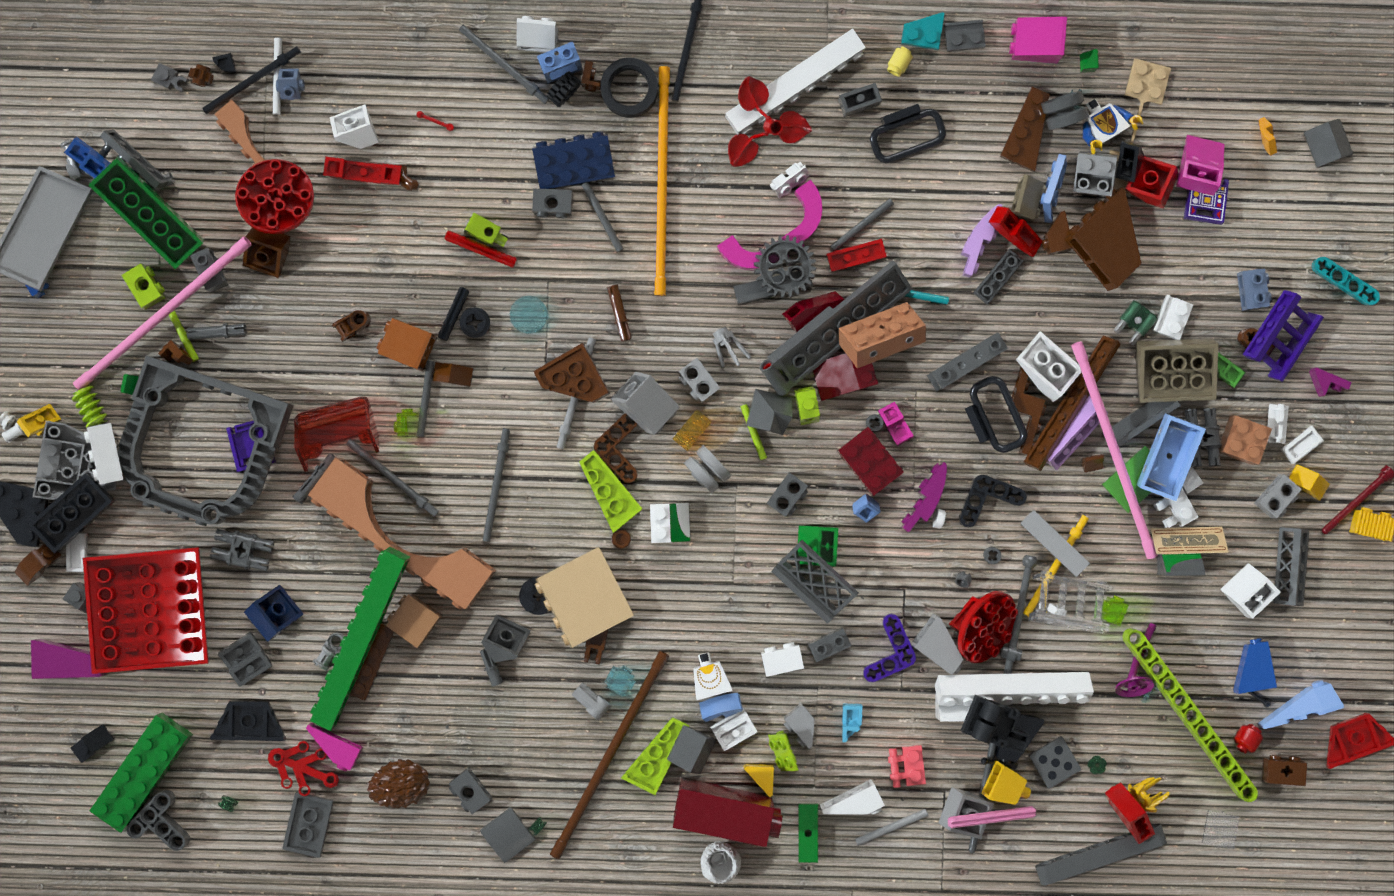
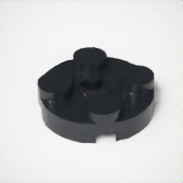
(528, 601)

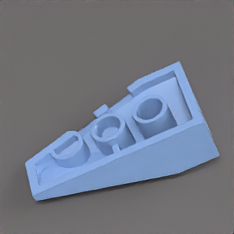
(1316, 699)

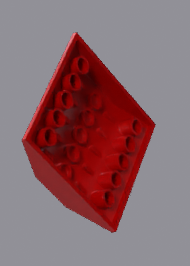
(145, 610)

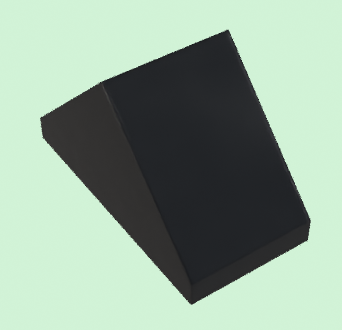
(1129, 161)

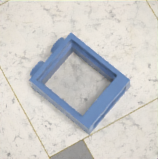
(556, 66)

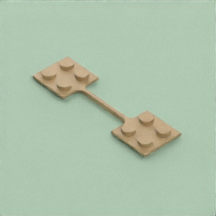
(1147, 84)

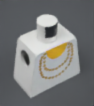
(710, 678)

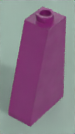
(59, 661)

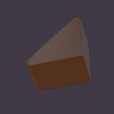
(452, 374)

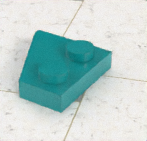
(924, 32)

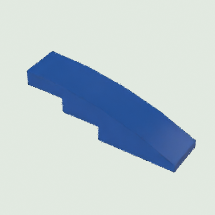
(87, 157)

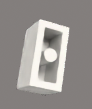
(782, 659)

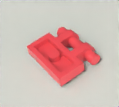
(913, 766)

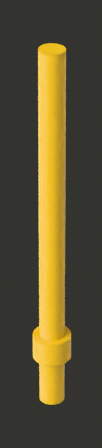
(1075, 534)

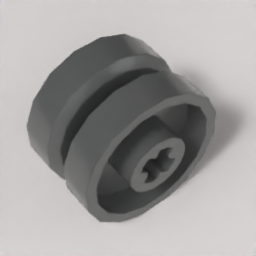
(1065, 112)

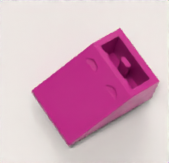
(1201, 165)

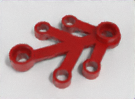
(300, 766)

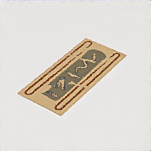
(1189, 540)

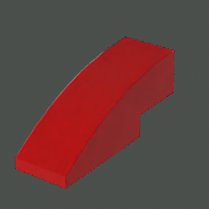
(1015, 230)

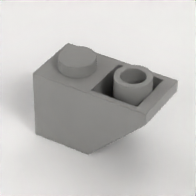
(802, 724)

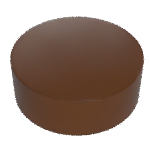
(621, 538)

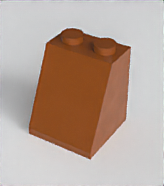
(406, 344)

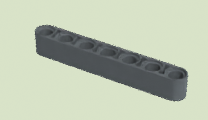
(1097, 856)

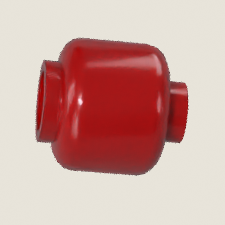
(1248, 738)

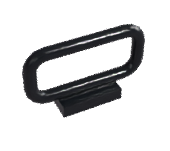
(902, 118)
(981, 423)

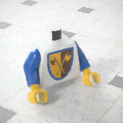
(1106, 124)

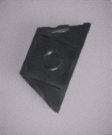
(248, 722)

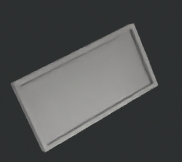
(41, 227)

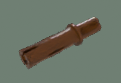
(619, 313)

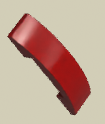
(362, 171)

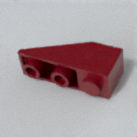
(806, 310)

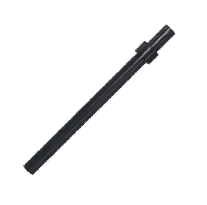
(696, 8)
(282, 59)

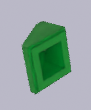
(128, 384)

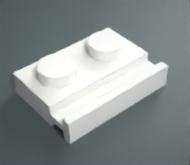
(1172, 317)
(733, 729)

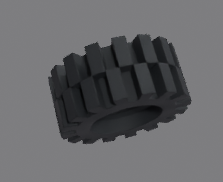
(563, 89)

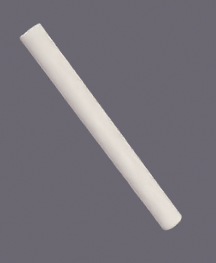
(276, 95)

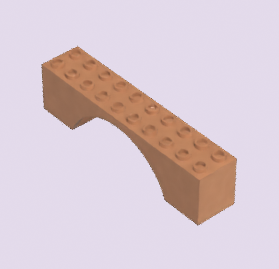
(348, 496)

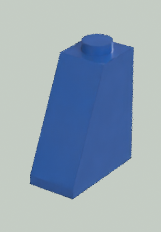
(1255, 668)

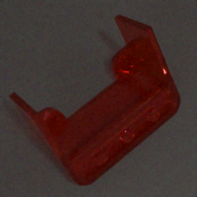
(332, 425)

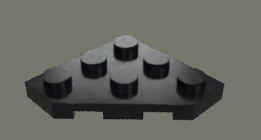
(18, 510)

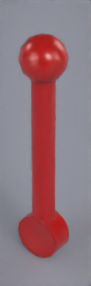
(449, 126)

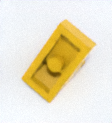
(35, 421)

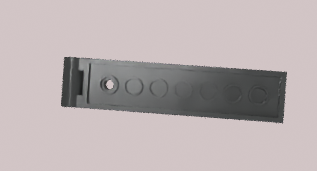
(821, 335)

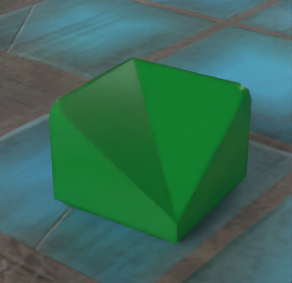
(1089, 61)

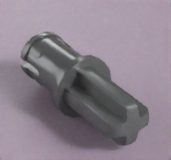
(491, 668)

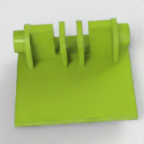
(780, 745)

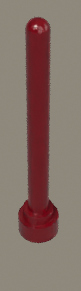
(1386, 474)

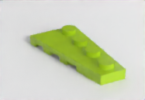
(610, 493)
(652, 764)

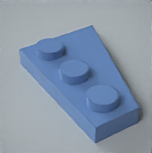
(1053, 183)

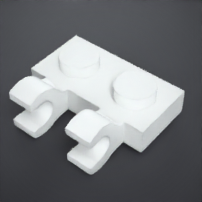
(1182, 510)

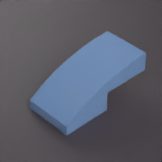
(721, 705)

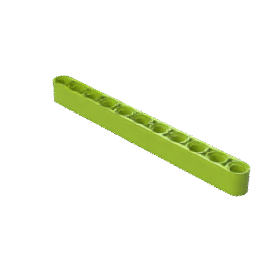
(1198, 720)

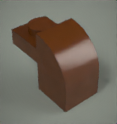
(35, 564)

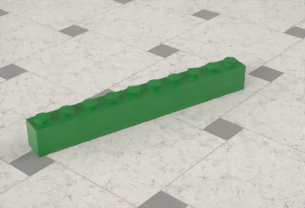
(359, 638)

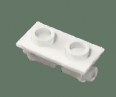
(796, 175)
(1278, 422)

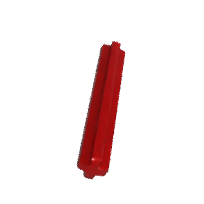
(480, 248)

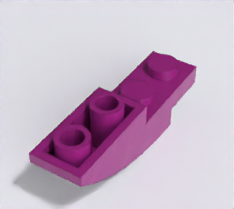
(931, 490)

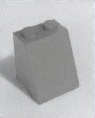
(645, 402)
(938, 645)

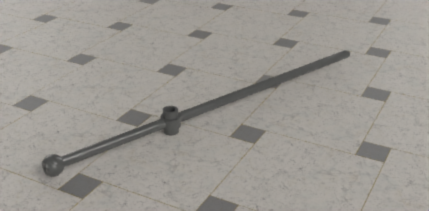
(1010, 653)

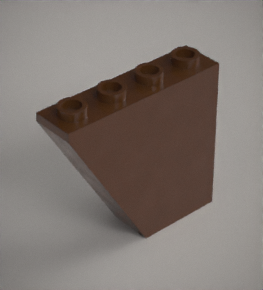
(1107, 240)

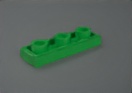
(808, 843)

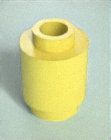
(899, 61)

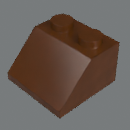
(267, 252)

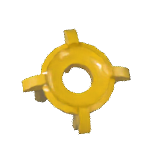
(1139, 793)

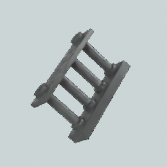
(131, 156)
(967, 362)

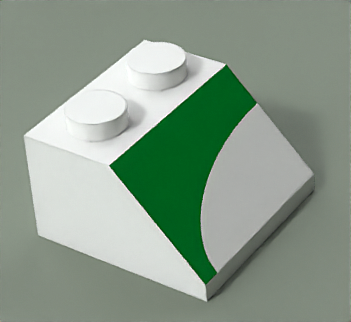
(670, 523)

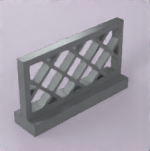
(806, 589)

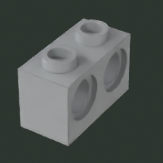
(702, 378)
(1274, 492)

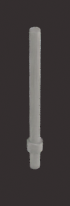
(565, 429)

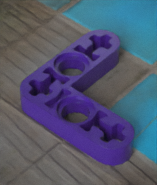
(896, 657)

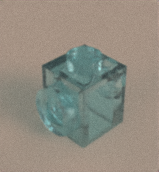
(620, 679)

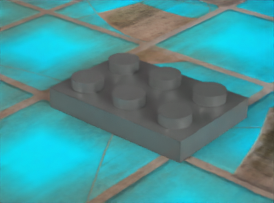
(308, 825)

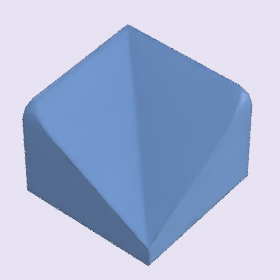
(866, 508)

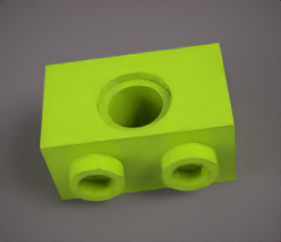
(134, 279)

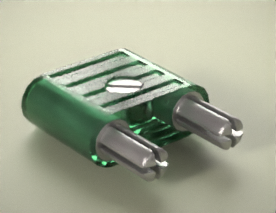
(1138, 319)

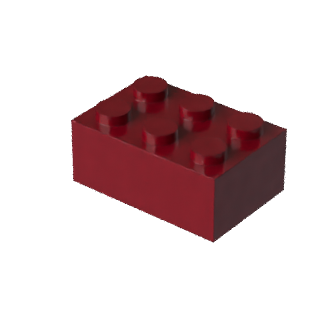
(870, 461)

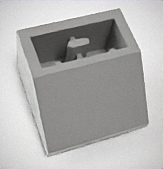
(1095, 173)

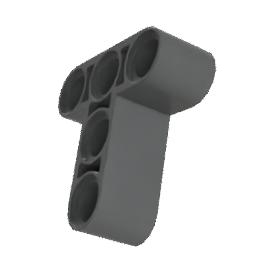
(155, 824)

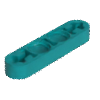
(1347, 277)

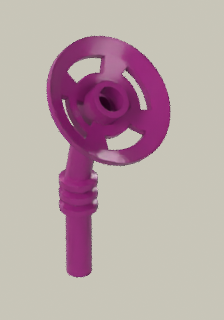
(1134, 682)

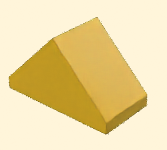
(1309, 481)
(762, 775)

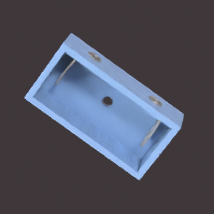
(1164, 474)

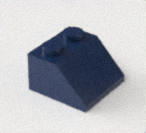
(273, 613)

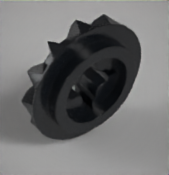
(467, 317)

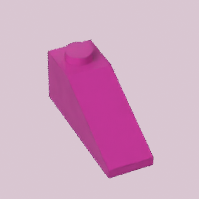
(338, 749)

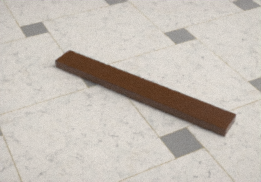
(1070, 405)

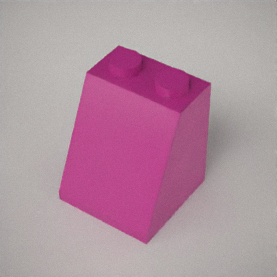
(1038, 39)

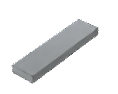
(1055, 543)

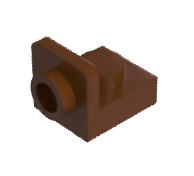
(588, 74)
(174, 351)

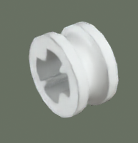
(6, 420)

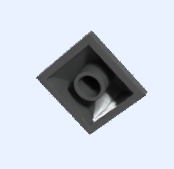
(770, 412)
(504, 639)

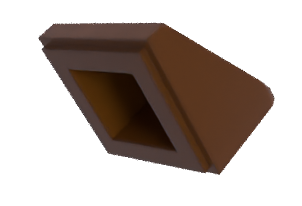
(1093, 463)

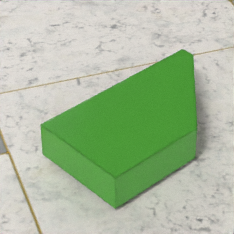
(1229, 371)

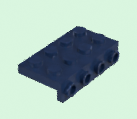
(573, 160)

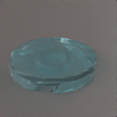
(528, 314)

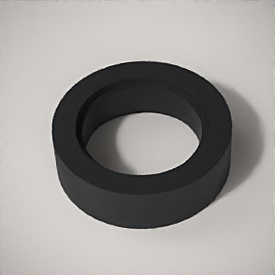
(635, 65)

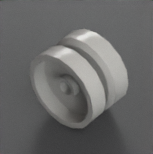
(707, 469)

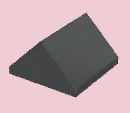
(1328, 142)
(691, 750)

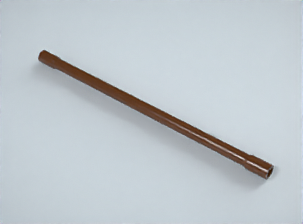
(562, 841)

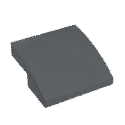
(245, 659)
(507, 835)

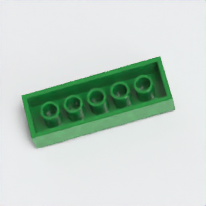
(146, 212)
(141, 772)

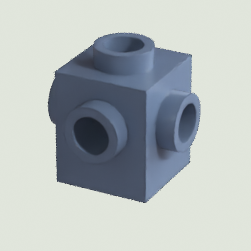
(290, 84)

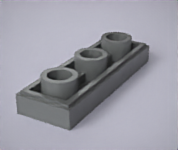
(991, 285)

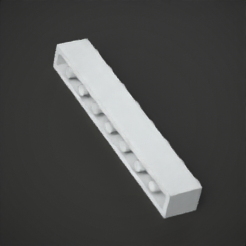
(800, 79)
(1014, 688)

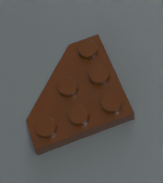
(573, 376)

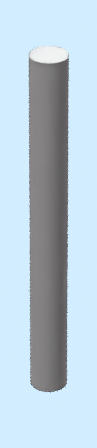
(891, 827)

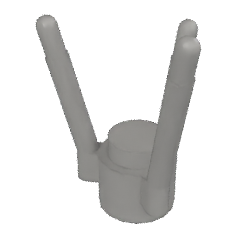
(723, 337)

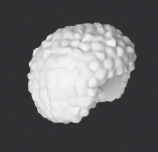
(720, 862)

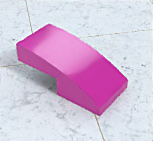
(895, 423)

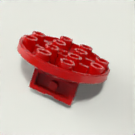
(274, 196)
(984, 626)

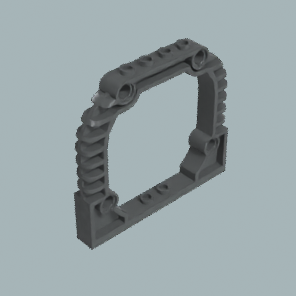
(163, 377)

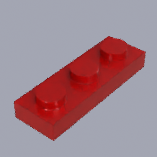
(856, 255)

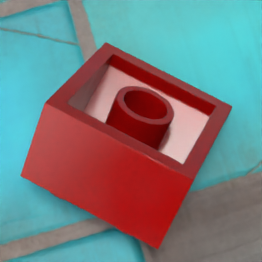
(1154, 182)

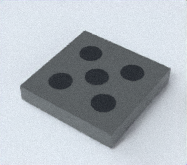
(1054, 762)

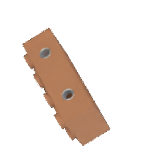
(882, 335)

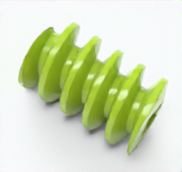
(89, 407)

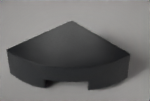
(225, 62)

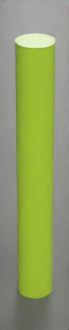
(183, 336)
(754, 434)

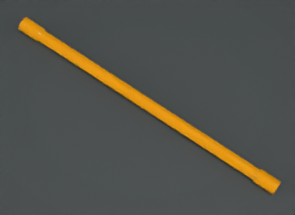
(664, 82)

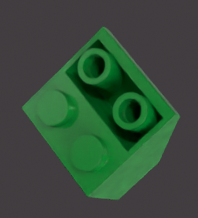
(821, 540)

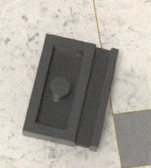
(964, 35)

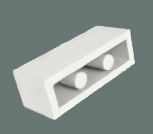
(103, 453)

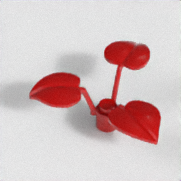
(789, 128)

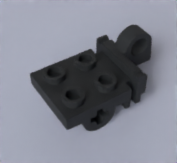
(995, 724)

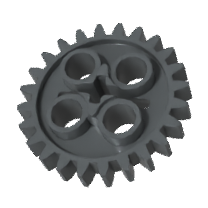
(788, 283)

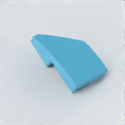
(851, 720)

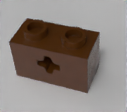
(1294, 775)

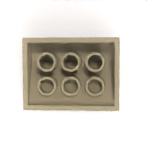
(1177, 370)

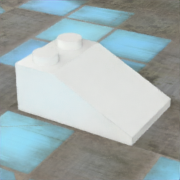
(1048, 366)
(858, 800)

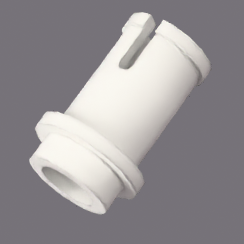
(12, 433)

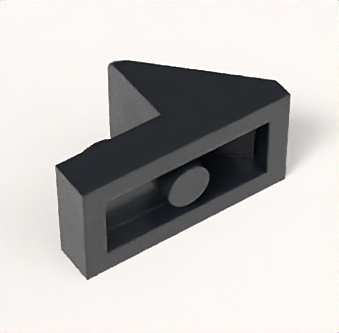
(92, 743)

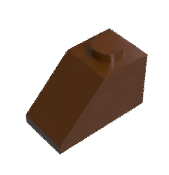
(1054, 239)

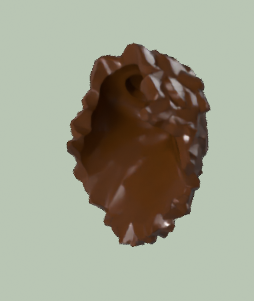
(399, 784)

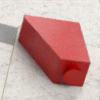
(1130, 812)

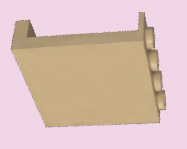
(583, 598)

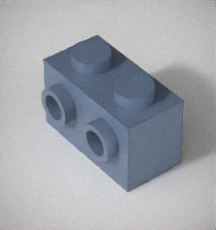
(1254, 289)

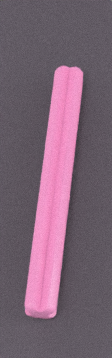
(991, 817)

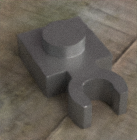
(167, 77)

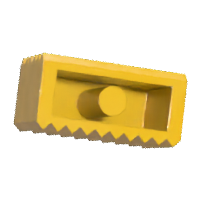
(1372, 525)

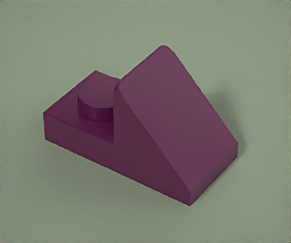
(1323, 379)

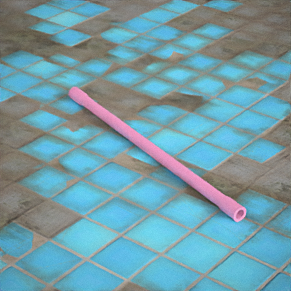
(236, 250)
(1082, 359)

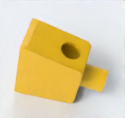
(1005, 785)

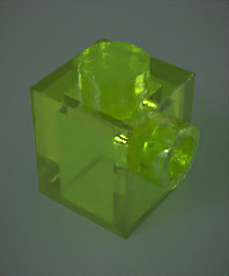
(1114, 610)

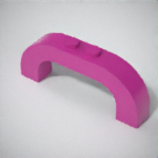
(812, 205)

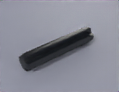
(453, 313)

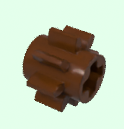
(201, 75)

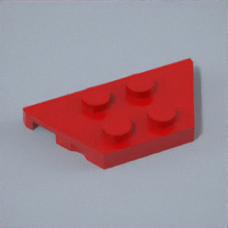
(1356, 739)

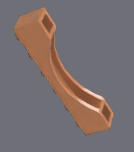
(237, 123)

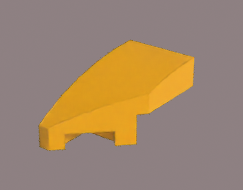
(1267, 136)

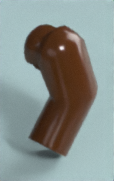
(406, 181)

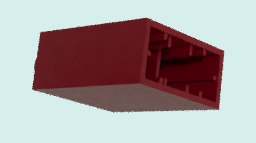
(726, 813)

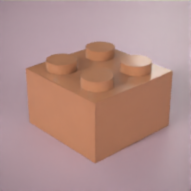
(1244, 440)

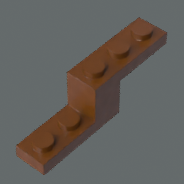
(1028, 406)

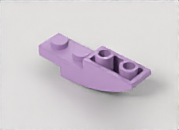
(973, 247)

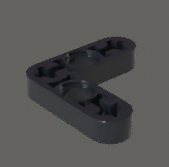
(982, 494)

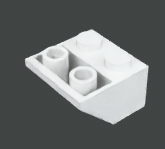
(536, 34)
(1250, 591)

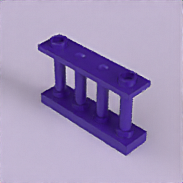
(1272, 326)

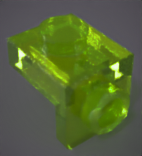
(400, 425)

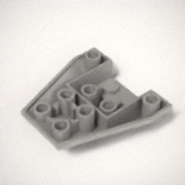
(63, 461)

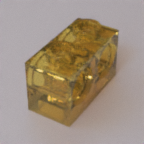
(691, 430)

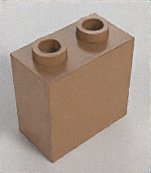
(413, 620)

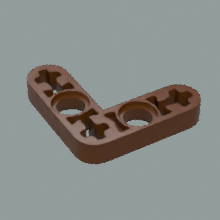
(611, 450)

